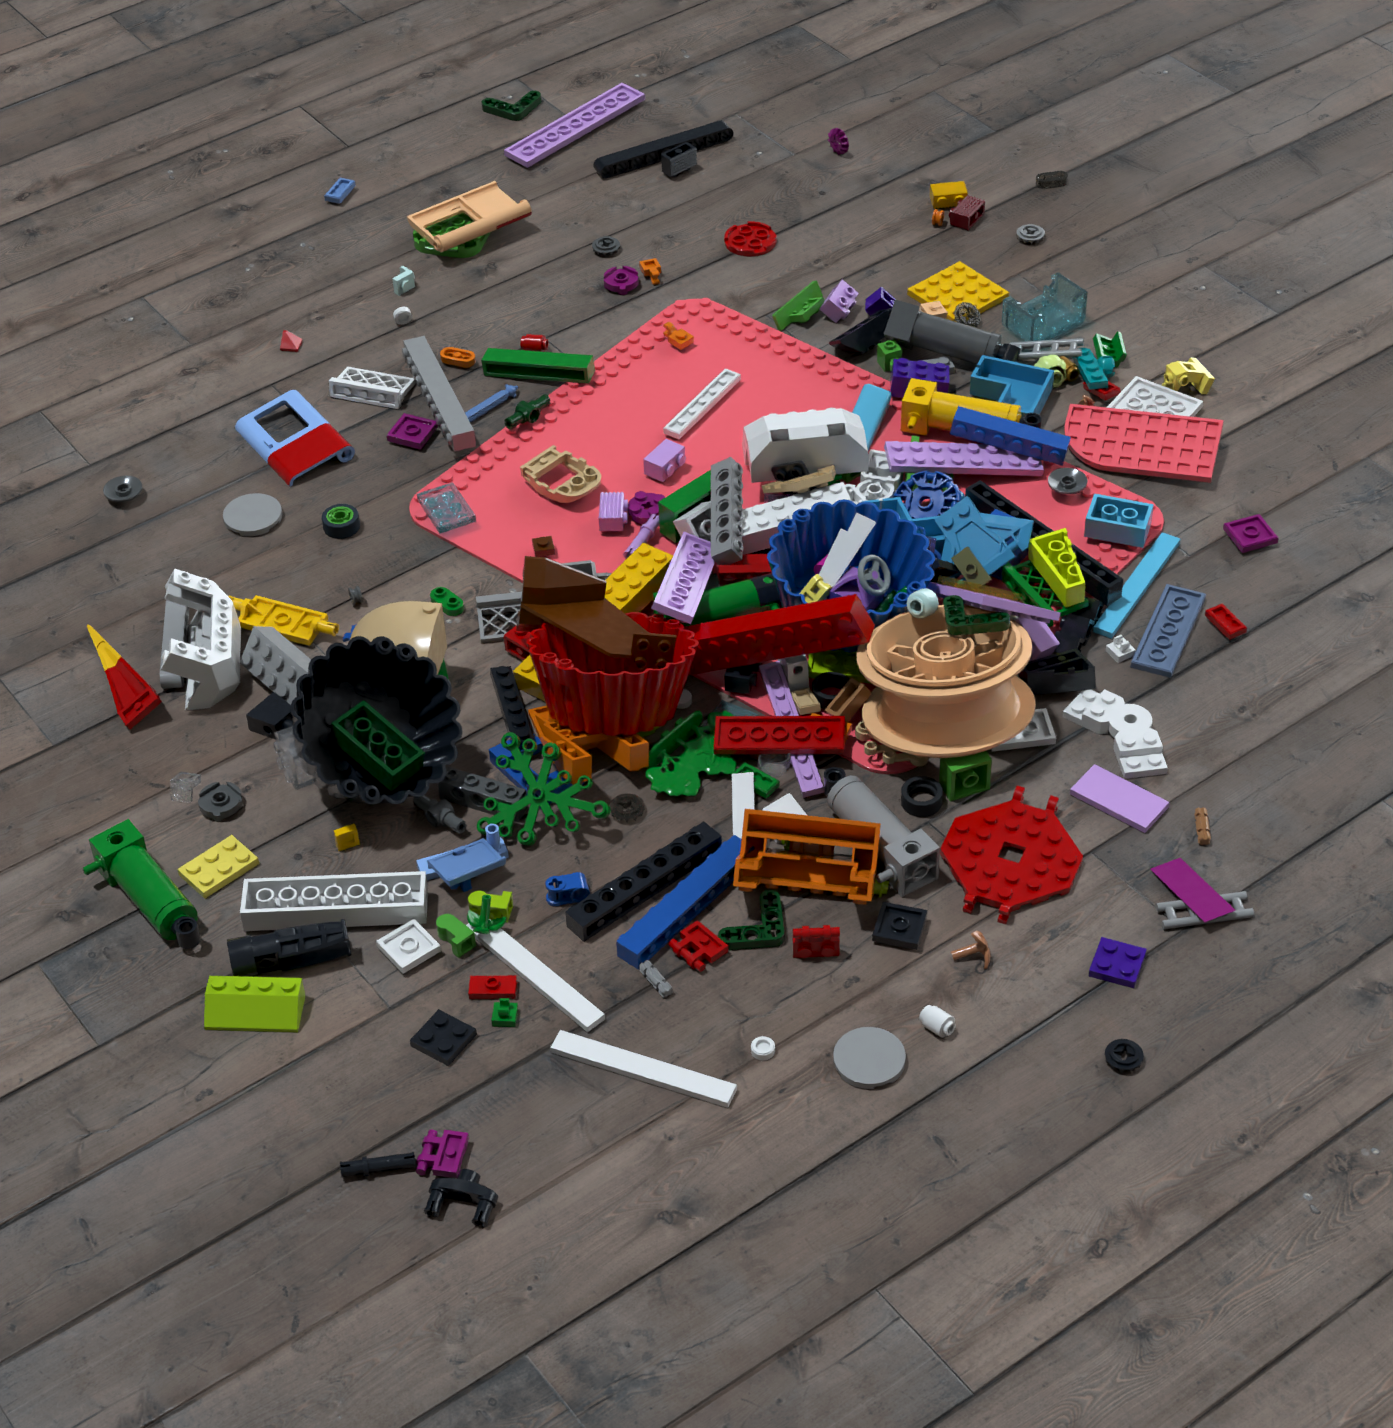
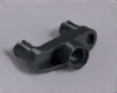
(465, 1189)

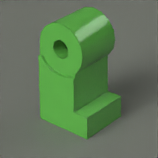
(456, 933)

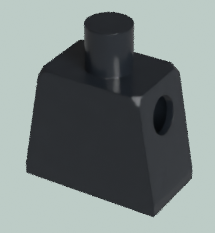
(270, 716)

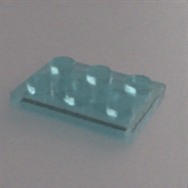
(446, 507)

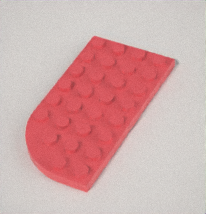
(1144, 442)

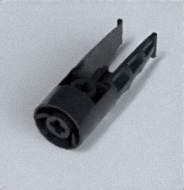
(288, 948)

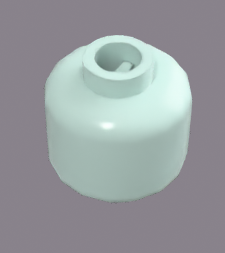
(922, 603)

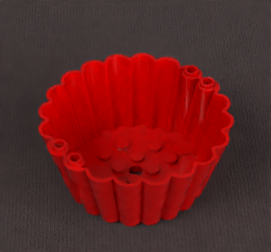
(598, 691)

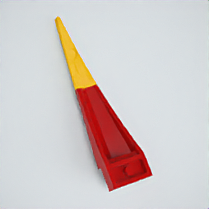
(130, 691)

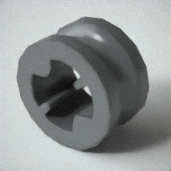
(355, 595)

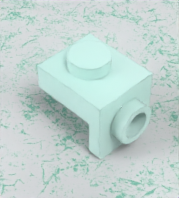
(404, 281)

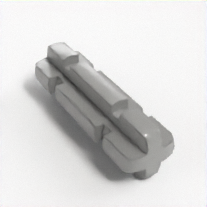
(656, 978)

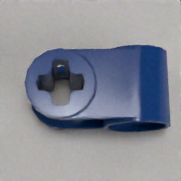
(568, 887)

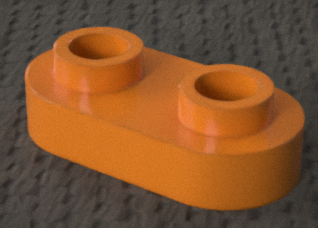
(457, 357)

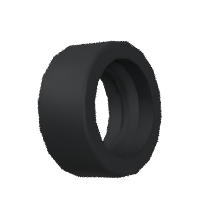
(826, 680)
(921, 808)

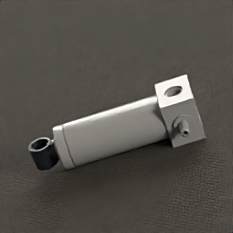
(907, 857)

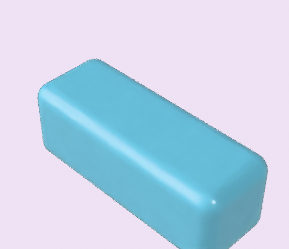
(871, 408)

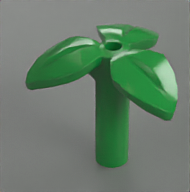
(482, 922)

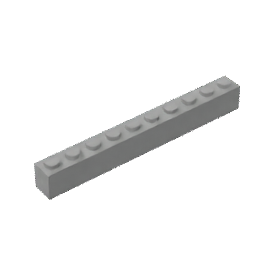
(438, 394)

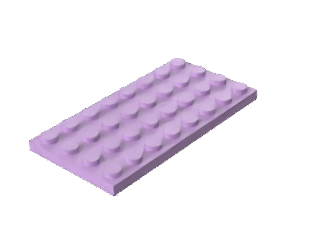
(995, 603)

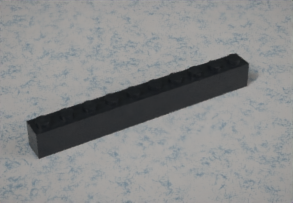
(1099, 580)

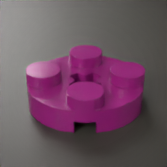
(621, 279)
(641, 501)

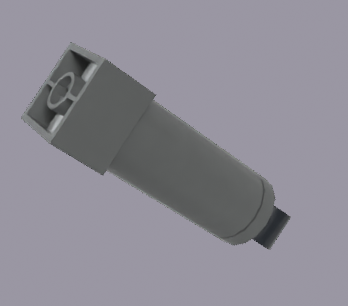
(915, 328)

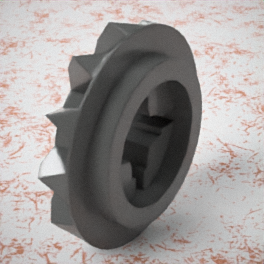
(606, 245)

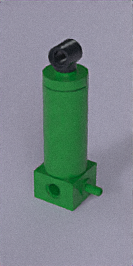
(124, 861)

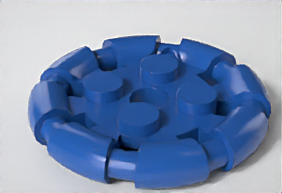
(928, 491)

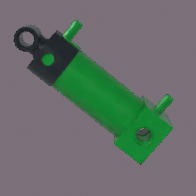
(735, 600)

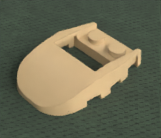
(578, 486)

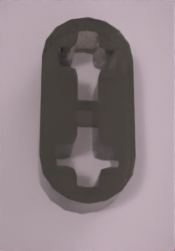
(1051, 179)

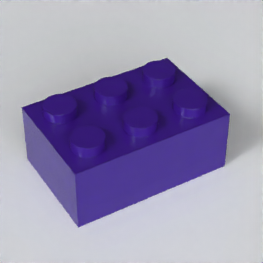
(904, 370)

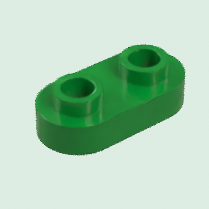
(451, 603)

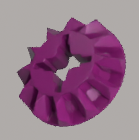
(837, 135)

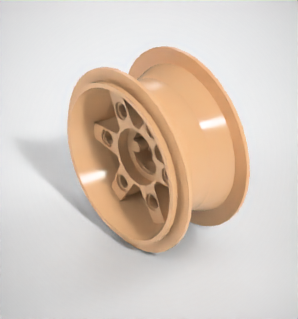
(945, 690)

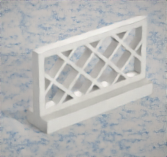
(363, 391)

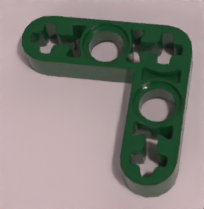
(509, 111)
(961, 624)
(763, 932)

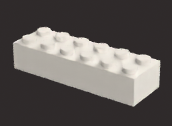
(763, 520)

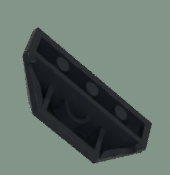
(864, 334)

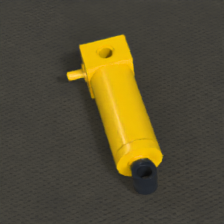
(928, 408)

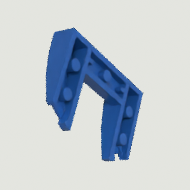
(516, 776)

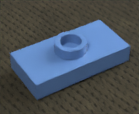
(339, 190)

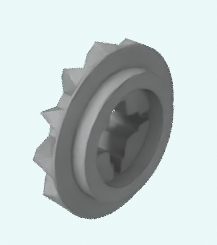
(1030, 233)

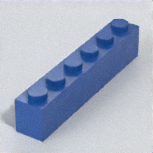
(1010, 435)

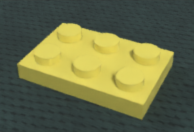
(218, 866)

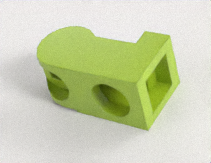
(500, 905)

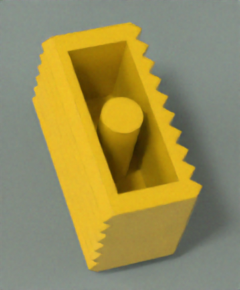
(947, 194)

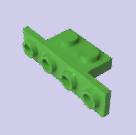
(800, 306)

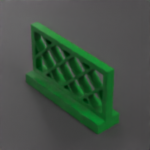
(1030, 594)

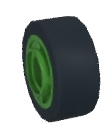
(340, 521)

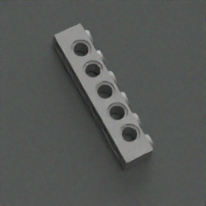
(726, 512)

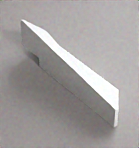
(844, 549)

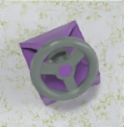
(864, 583)

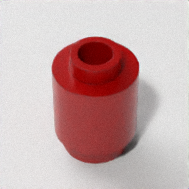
(534, 343)

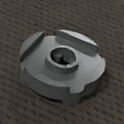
(216, 810)

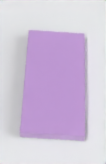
(1119, 798)

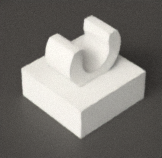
(1120, 649)

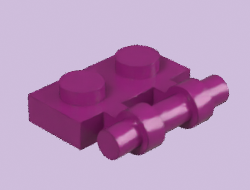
(449, 1156)

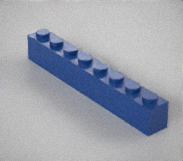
(680, 905)

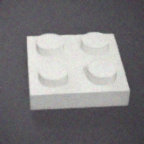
(408, 946)

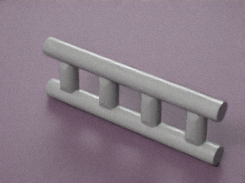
(1054, 344)
(1174, 922)

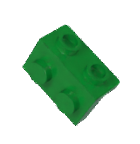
(1113, 347)

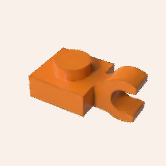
(651, 268)
(677, 338)

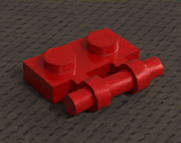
(702, 940)
(816, 942)

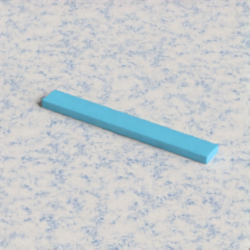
(1137, 585)

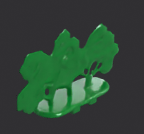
(697, 756)

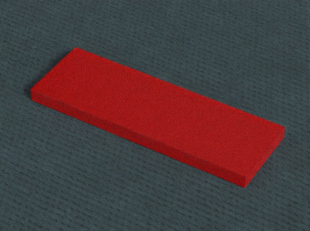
(779, 735)

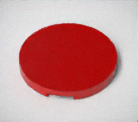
(750, 239)

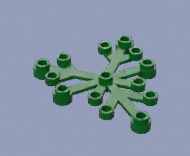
(563, 799)

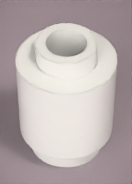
(937, 1021)

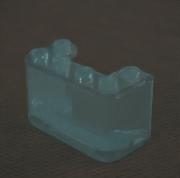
(1048, 315)

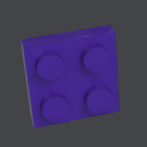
(1117, 962)

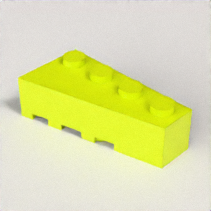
(1058, 566)

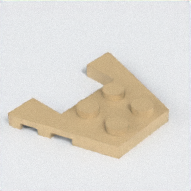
(802, 484)

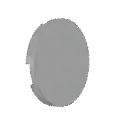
(252, 514)
(869, 1057)

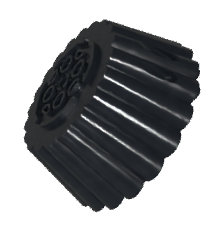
(398, 688)

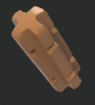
(1202, 826)

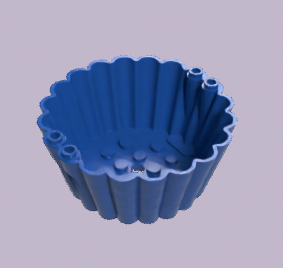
(811, 535)

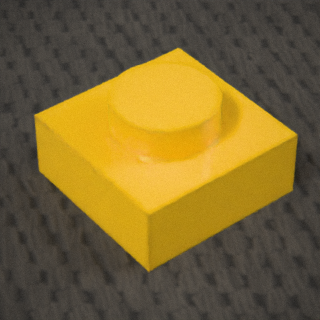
(346, 837)

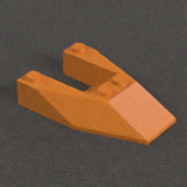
(627, 750)

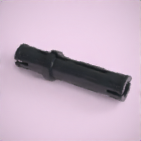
(377, 1164)

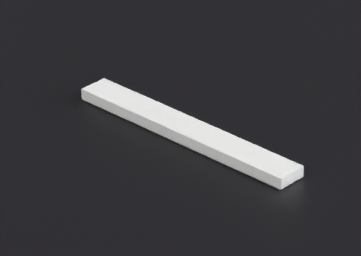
(541, 978)
(644, 1068)

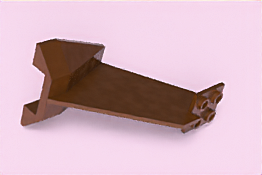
(579, 607)

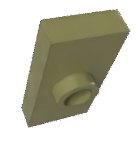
(971, 567)

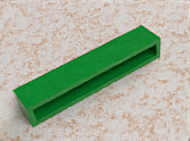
(538, 365)

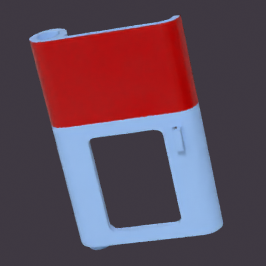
(300, 451)

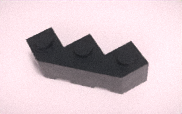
(1078, 626)

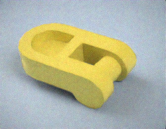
(816, 581)

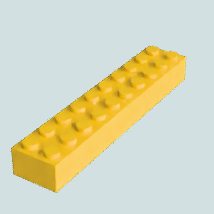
(627, 588)

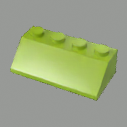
(253, 1003)

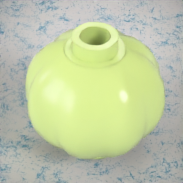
(1050, 362)

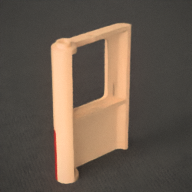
(484, 205)

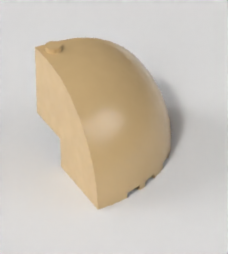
(409, 623)

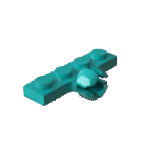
(1095, 370)

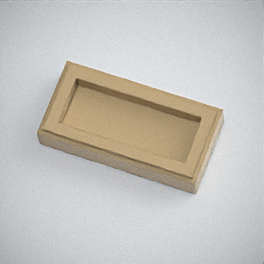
(805, 701)

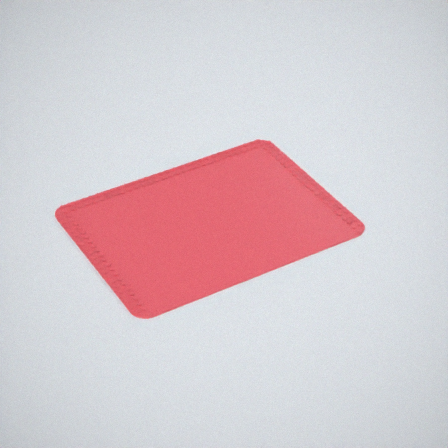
(622, 420)

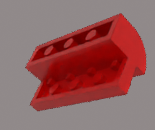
(750, 566)

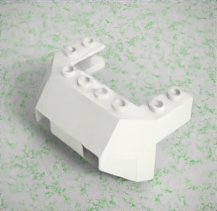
(810, 436)
(214, 641)

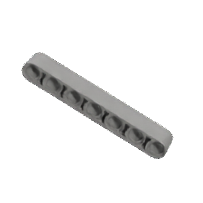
(175, 627)

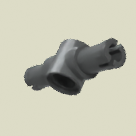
(440, 813)

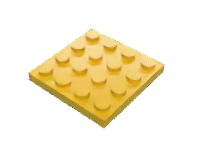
(958, 285)

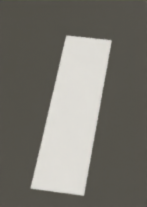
(741, 799)

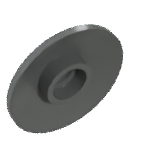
(1067, 481)
(122, 488)

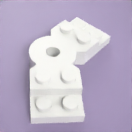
(877, 481)
(1135, 743)

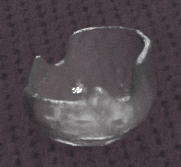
(774, 764)

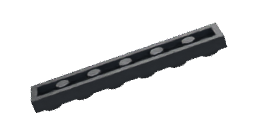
(511, 704)

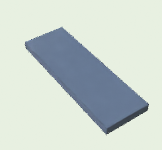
(1168, 630)

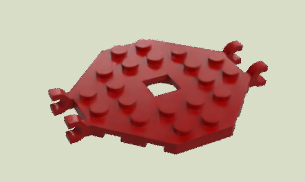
(1045, 867)

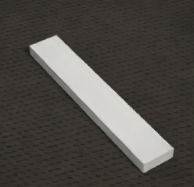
(702, 403)

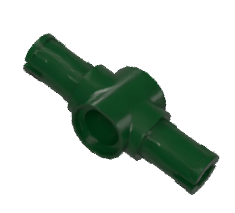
(527, 411)

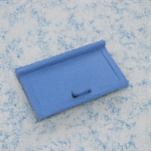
(466, 862)

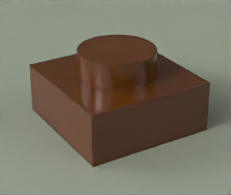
(543, 546)

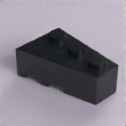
(1059, 673)

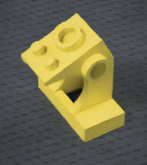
(1181, 373)

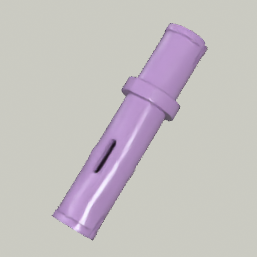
(646, 532)

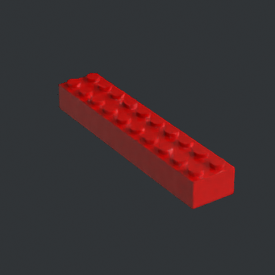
(780, 633)

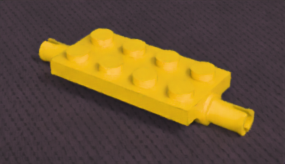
(291, 621)

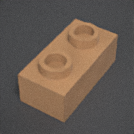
(848, 700)

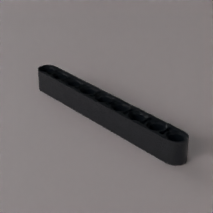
(650, 152)

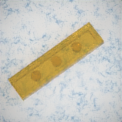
(979, 588)

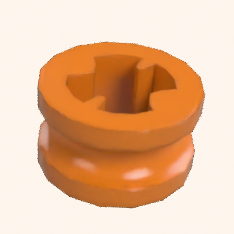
(938, 217)

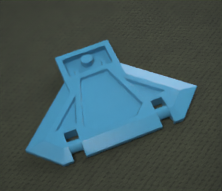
(983, 534)

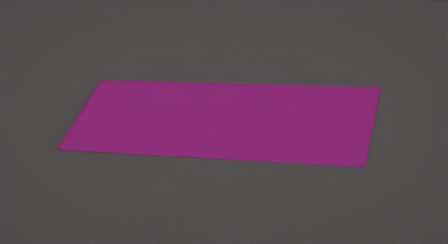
(1192, 889)

